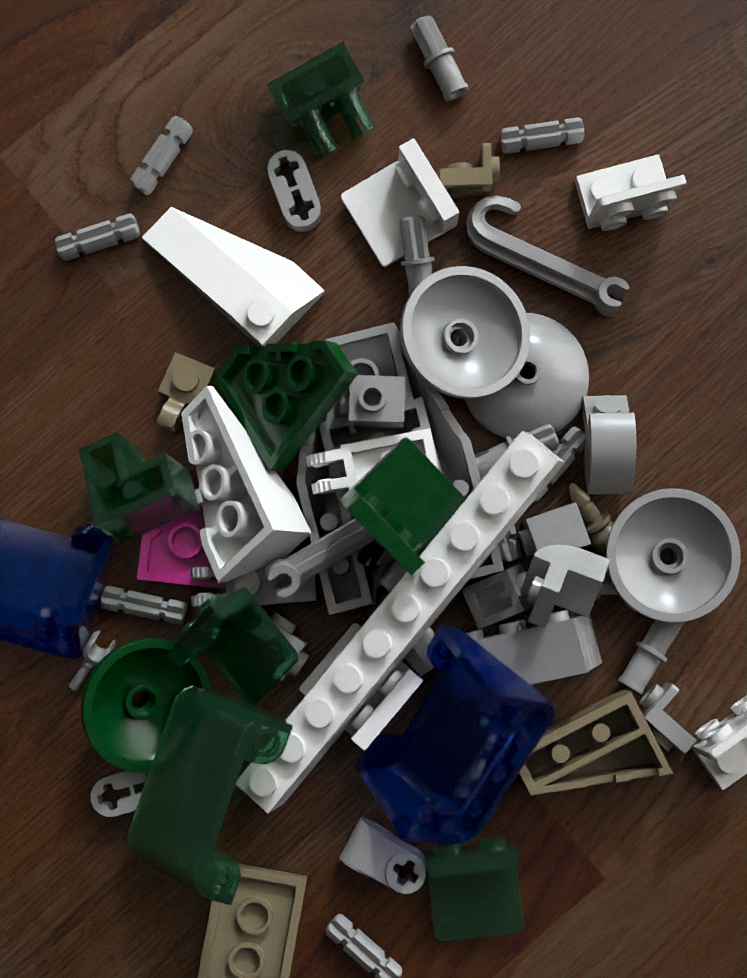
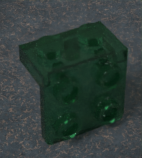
(240, 641)
(475, 889)

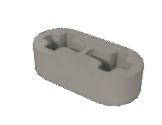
(304, 188)
(119, 781)

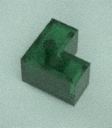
(132, 493)

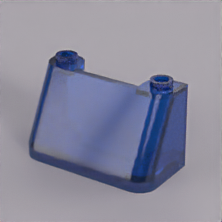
(51, 586)
(459, 747)

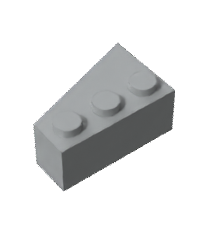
(548, 653)

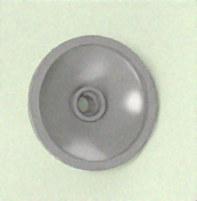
(485, 318)
(547, 398)
(703, 550)

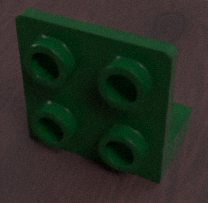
(403, 502)

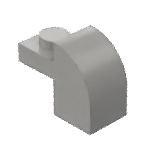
(609, 445)
(563, 578)

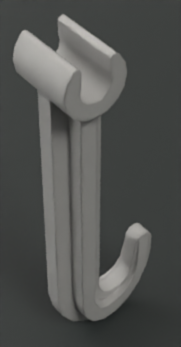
(539, 262)
(320, 556)

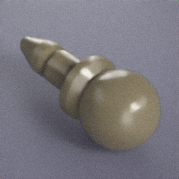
(596, 522)

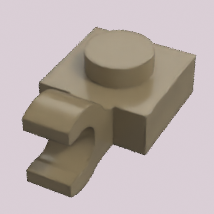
(181, 384)

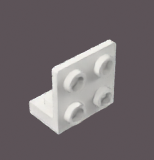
(398, 192)
(627, 192)
(384, 702)
(724, 746)

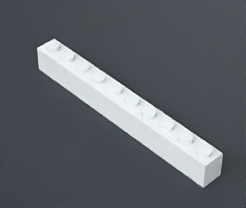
(404, 617)

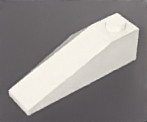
(243, 281)
(244, 503)

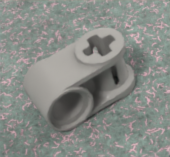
(376, 851)

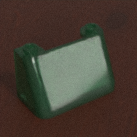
(193, 784)

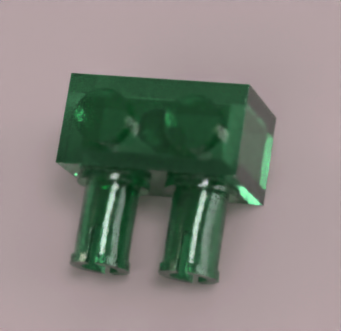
(314, 84)

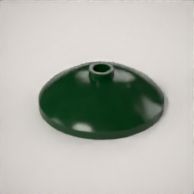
(128, 732)

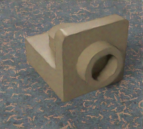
(468, 182)

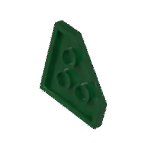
(284, 392)

